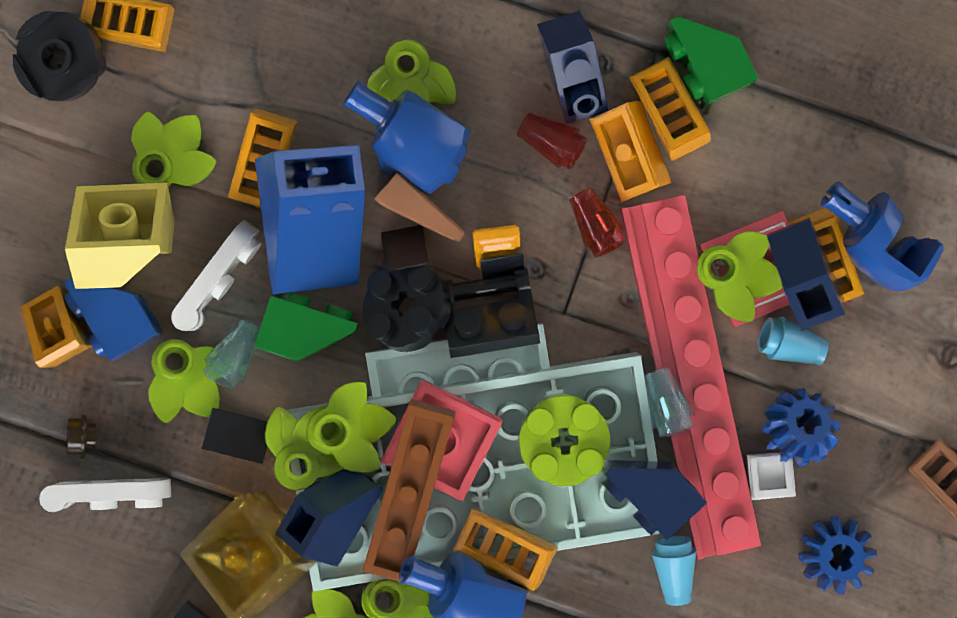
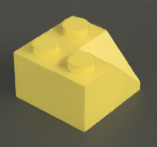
(117, 232)

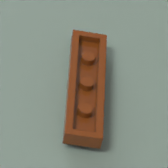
(409, 488)

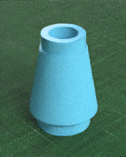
(786, 342)
(675, 568)

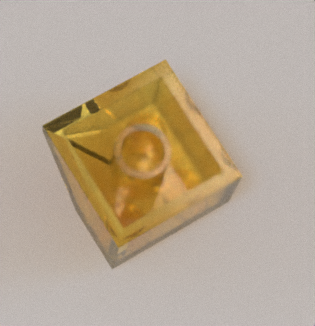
(244, 559)

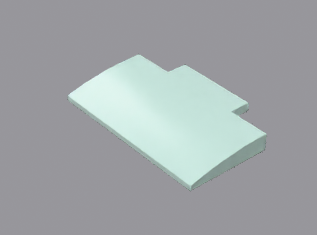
(504, 487)

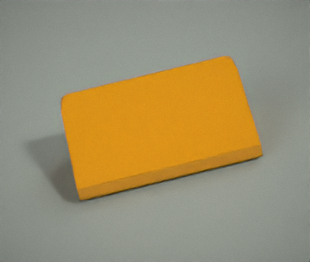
(630, 150)

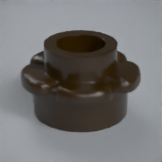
(80, 436)

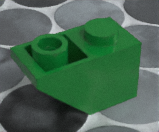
(712, 60)
(301, 331)

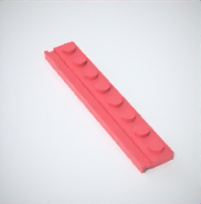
(686, 342)

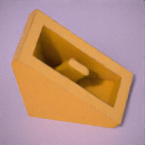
(53, 329)

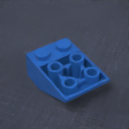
(312, 216)

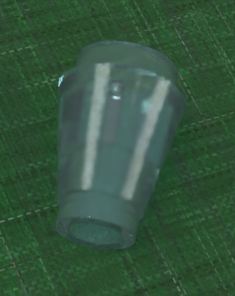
(232, 356)
(667, 404)

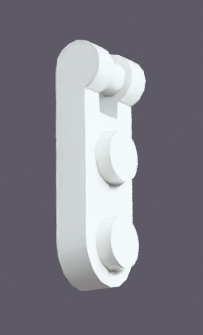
(216, 277)
(106, 493)

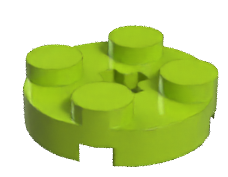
(584, 457)

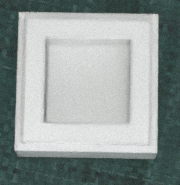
(769, 476)

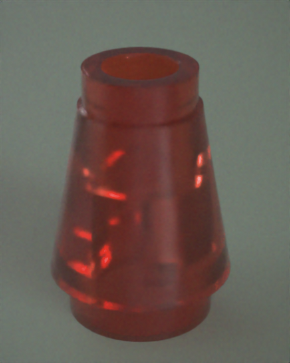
(553, 140)
(596, 223)

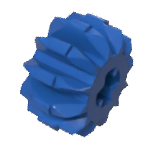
(811, 416)
(852, 556)

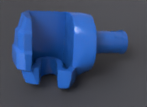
(412, 137)
(871, 231)
(463, 588)

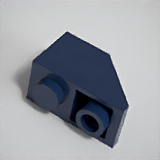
(573, 66)
(806, 274)
(658, 492)
(329, 516)

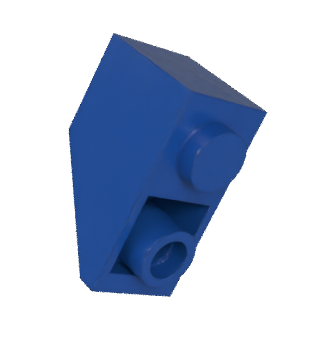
(116, 317)

